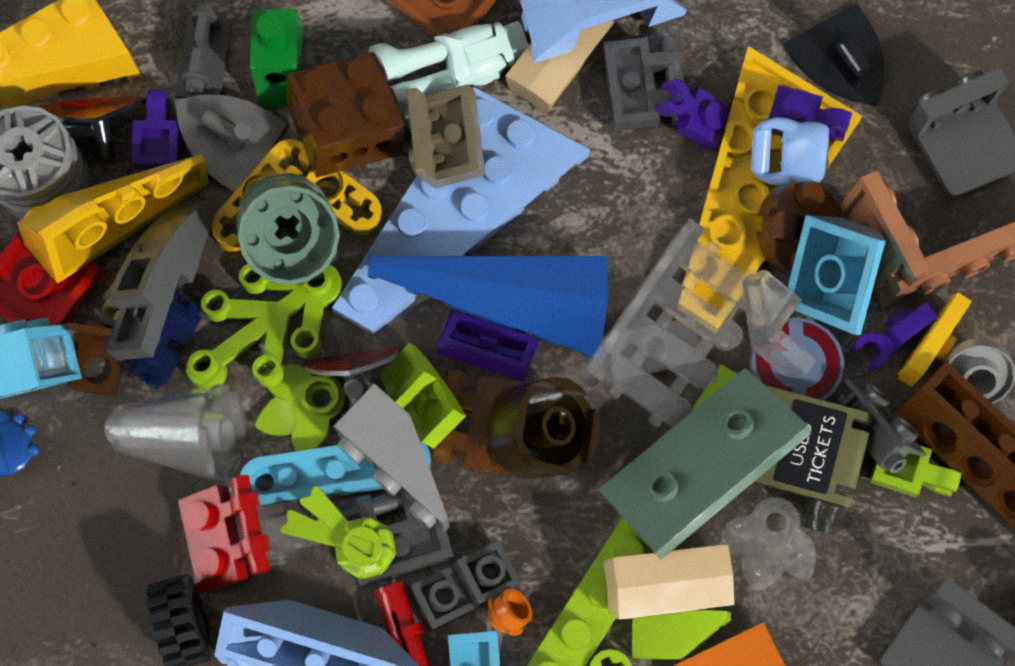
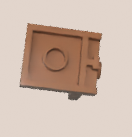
(902, 262)

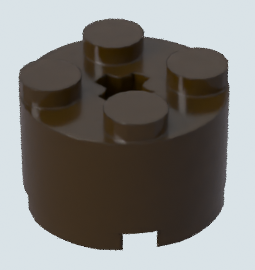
(542, 429)

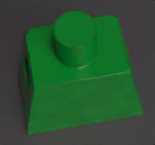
(276, 47)

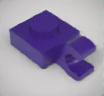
(806, 108)
(156, 138)
(903, 329)

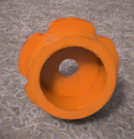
(509, 612)

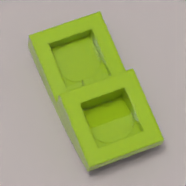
(422, 394)

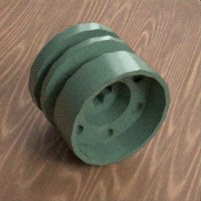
(286, 254)

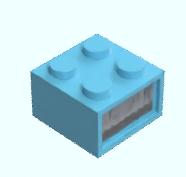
(35, 356)

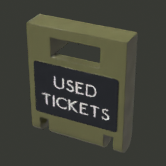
(826, 456)

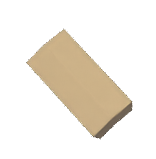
(546, 80)
(676, 583)

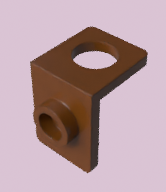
(92, 342)

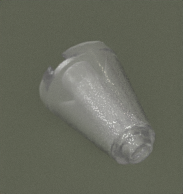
(183, 431)

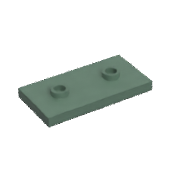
(704, 462)

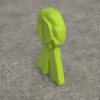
(361, 545)

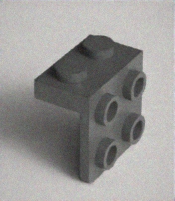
(965, 133)

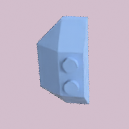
(302, 636)

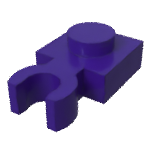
(699, 113)

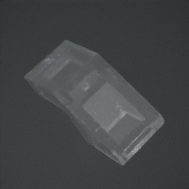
(767, 310)

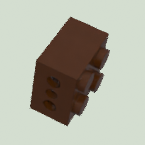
(345, 114)

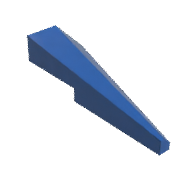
(542, 295)

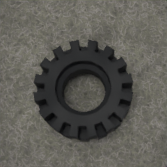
(178, 621)

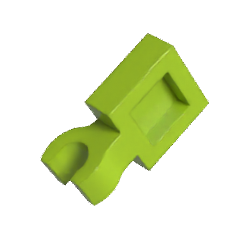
(915, 474)

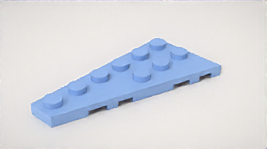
(460, 217)

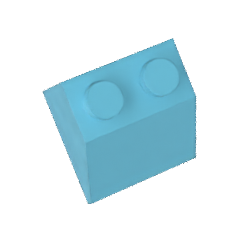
(836, 270)

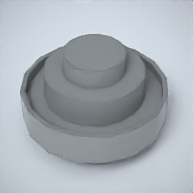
(985, 366)

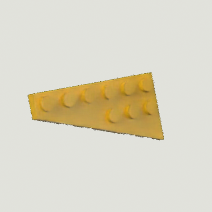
(734, 191)

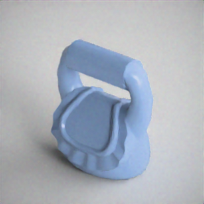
(803, 151)

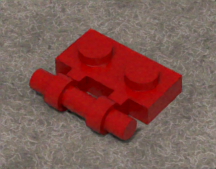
(214, 539)

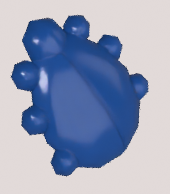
(15, 443)

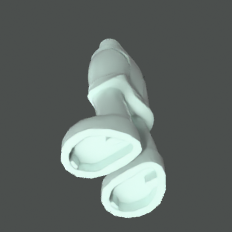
(471, 57)

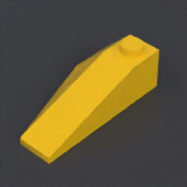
(95, 219)

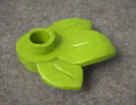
(294, 409)

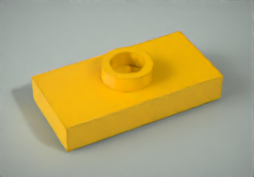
(936, 340)

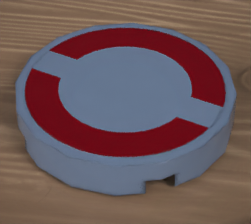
(825, 373)

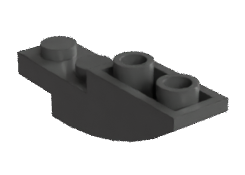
(148, 278)

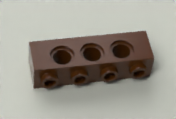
(966, 435)

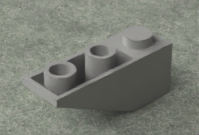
(388, 441)

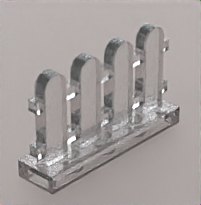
(657, 342)

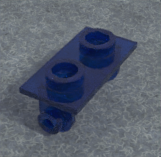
(178, 327)

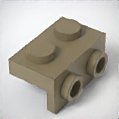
(444, 135)

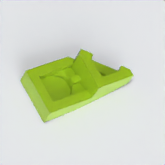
(675, 634)

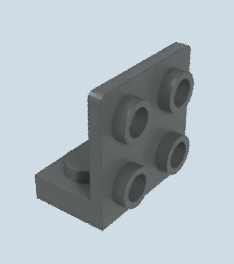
(951, 630)

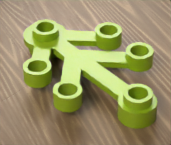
(269, 320)

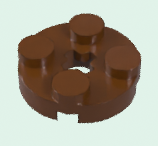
(779, 213)

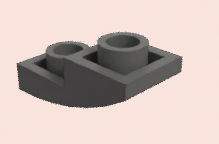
(463, 586)

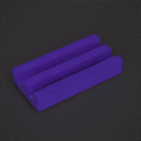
(485, 351)

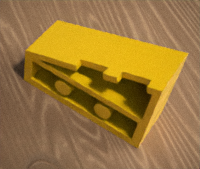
(60, 50)

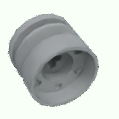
(37, 160)

